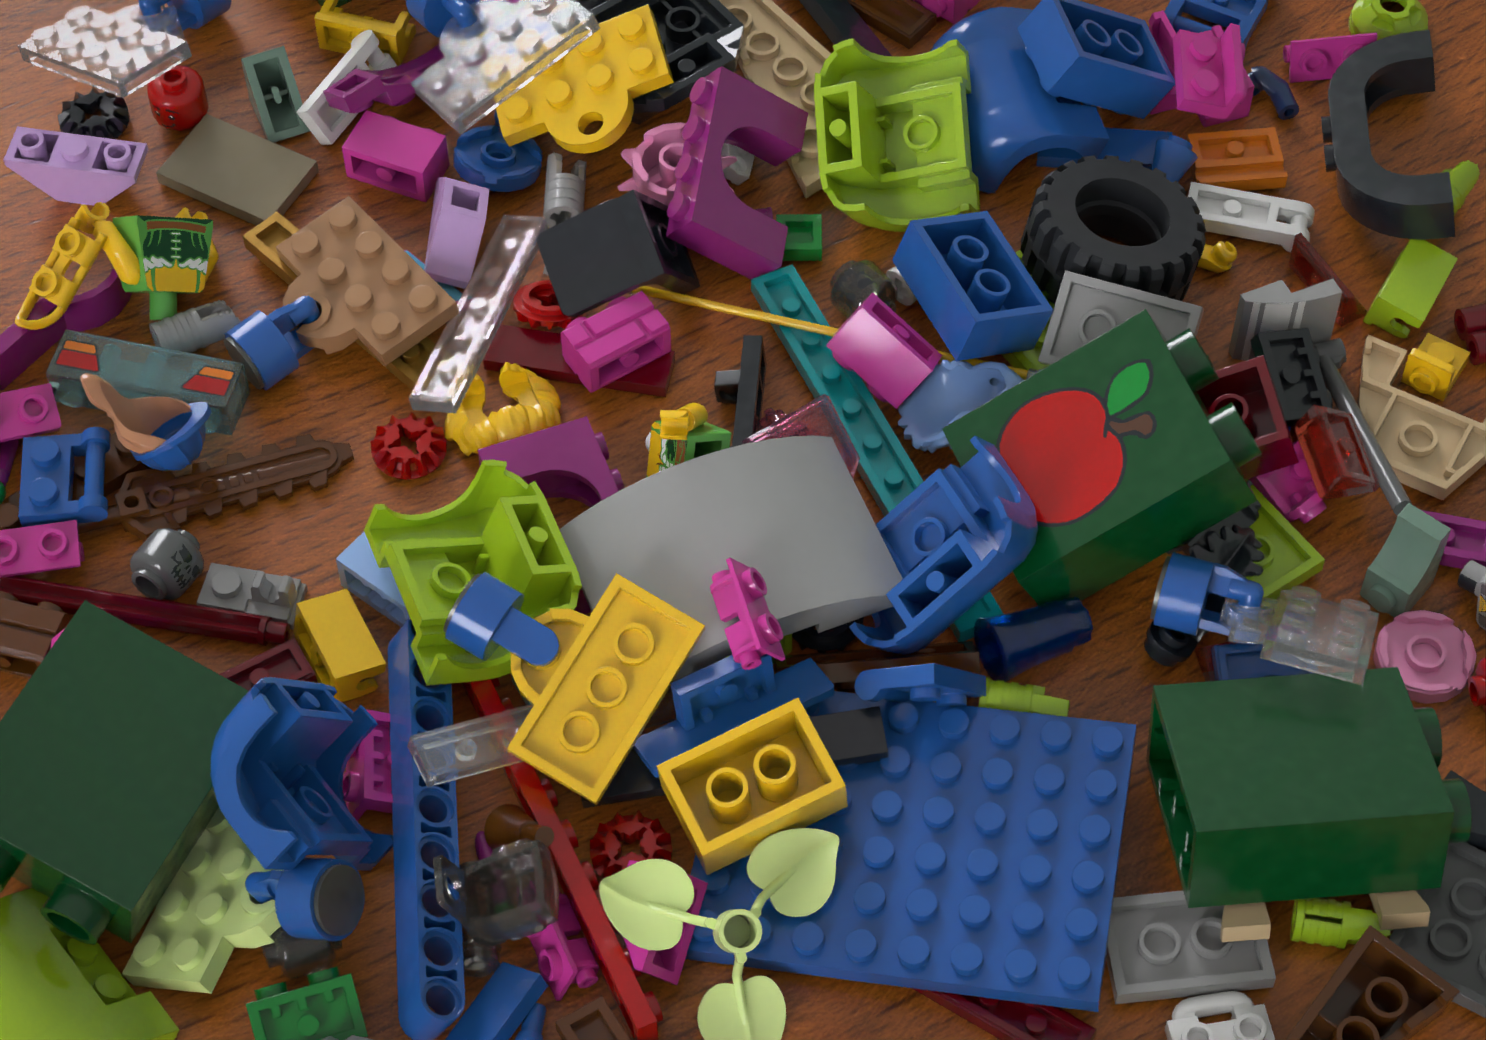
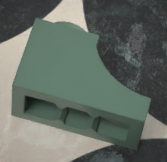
(1405, 562)

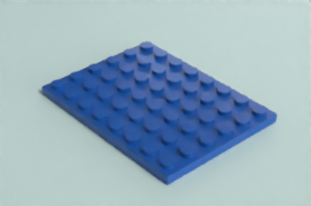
(961, 859)

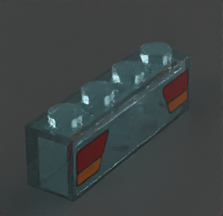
(149, 371)

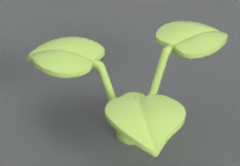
(651, 903)

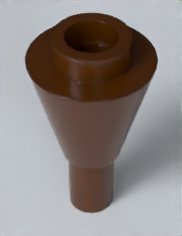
(511, 824)

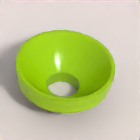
(1370, 17)

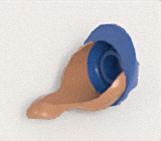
(154, 428)

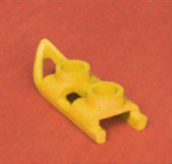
(50, 280)

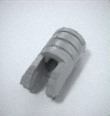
(563, 191)
(194, 327)

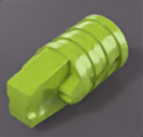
(1022, 698)

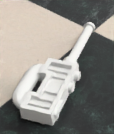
(1246, 1023)

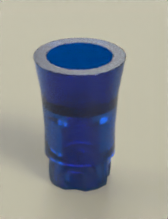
(1030, 636)

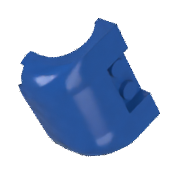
(1007, 105)
(951, 547)
(282, 775)

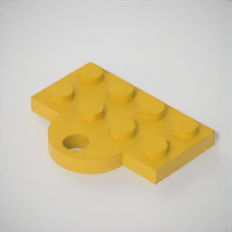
(591, 85)

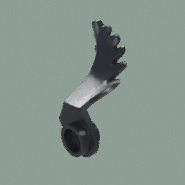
(1236, 550)

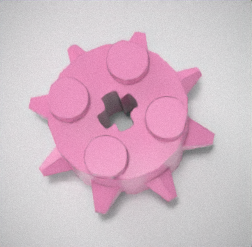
(656, 162)

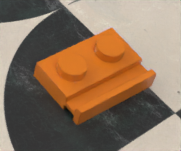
(1239, 159)

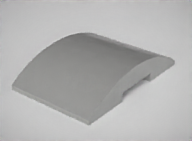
(763, 503)

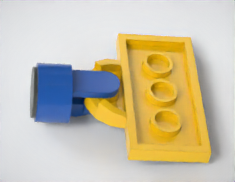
(585, 675)

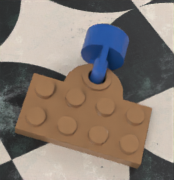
(347, 289)

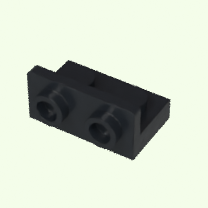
(1294, 369)

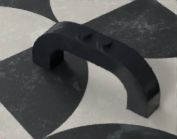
(1372, 195)

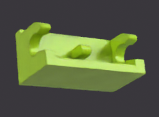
(1410, 287)

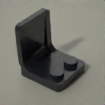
(614, 252)

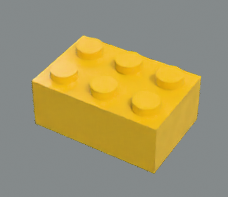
(752, 785)

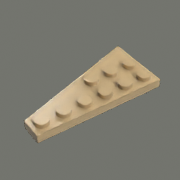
(784, 62)

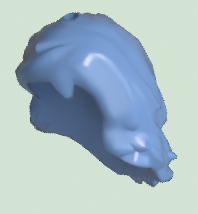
(948, 395)

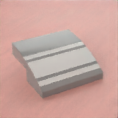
(1278, 309)

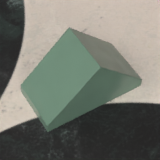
(274, 94)

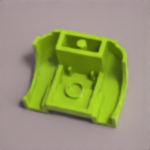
(895, 135)
(491, 528)
(64, 986)

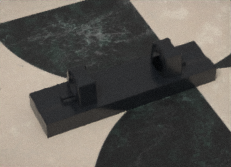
(744, 388)

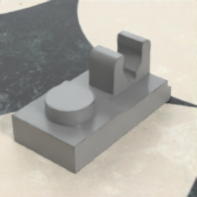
(252, 592)

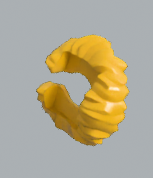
(536, 411)

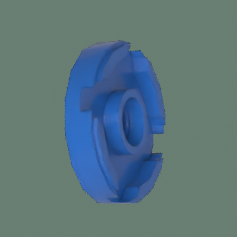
(489, 162)

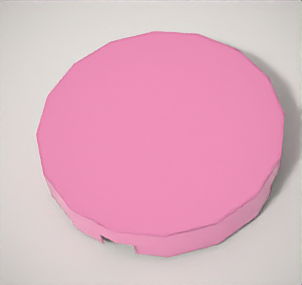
(1429, 653)

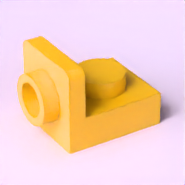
(1434, 366)

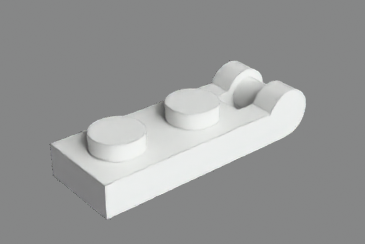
(328, 122)
(1252, 214)

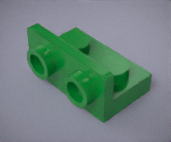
(310, 1012)

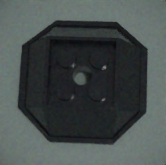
(696, 42)

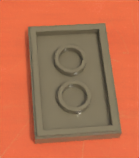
(237, 171)

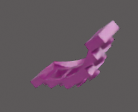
(386, 86)

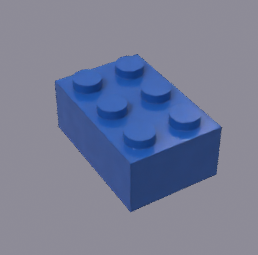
(1096, 56)
(972, 285)

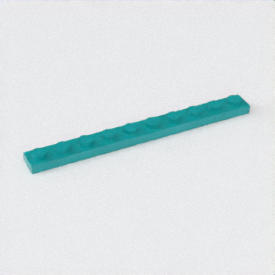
(882, 459)

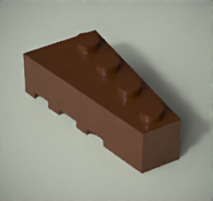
(1376, 996)

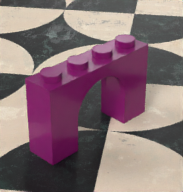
(704, 208)
(563, 463)

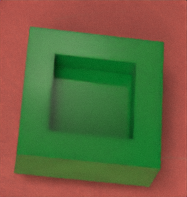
(803, 236)

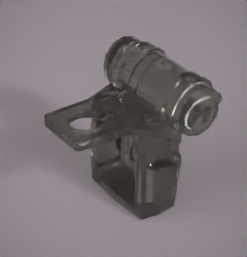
(499, 899)

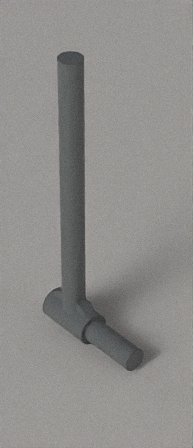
(1332, 357)

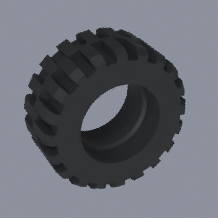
(1119, 203)

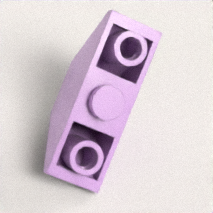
(75, 165)
(455, 231)

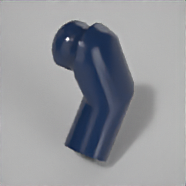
(1277, 90)

